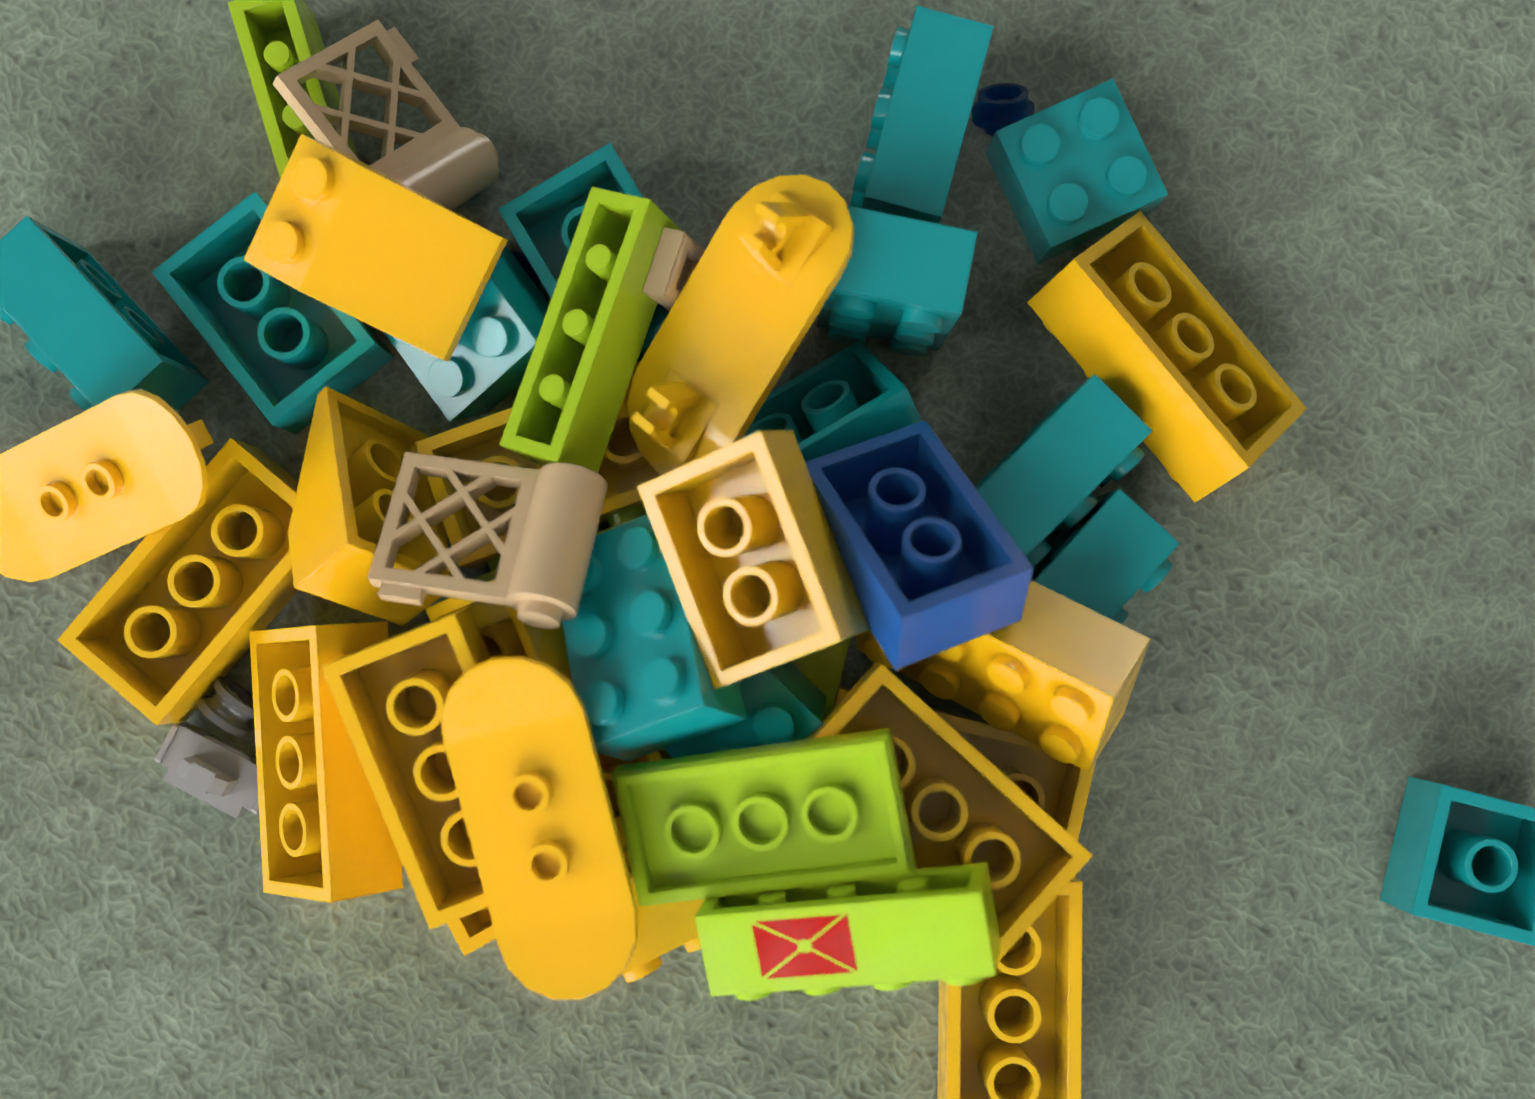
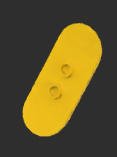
(739, 319)
(98, 484)
(540, 826)

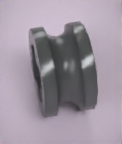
(229, 707)

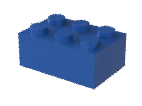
(919, 544)

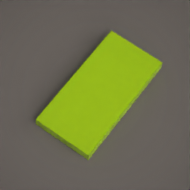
(765, 818)

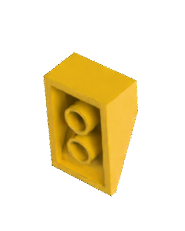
(374, 248)
(343, 503)

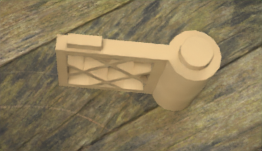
(441, 163)
(544, 547)

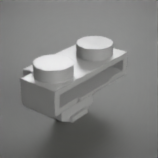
(210, 769)

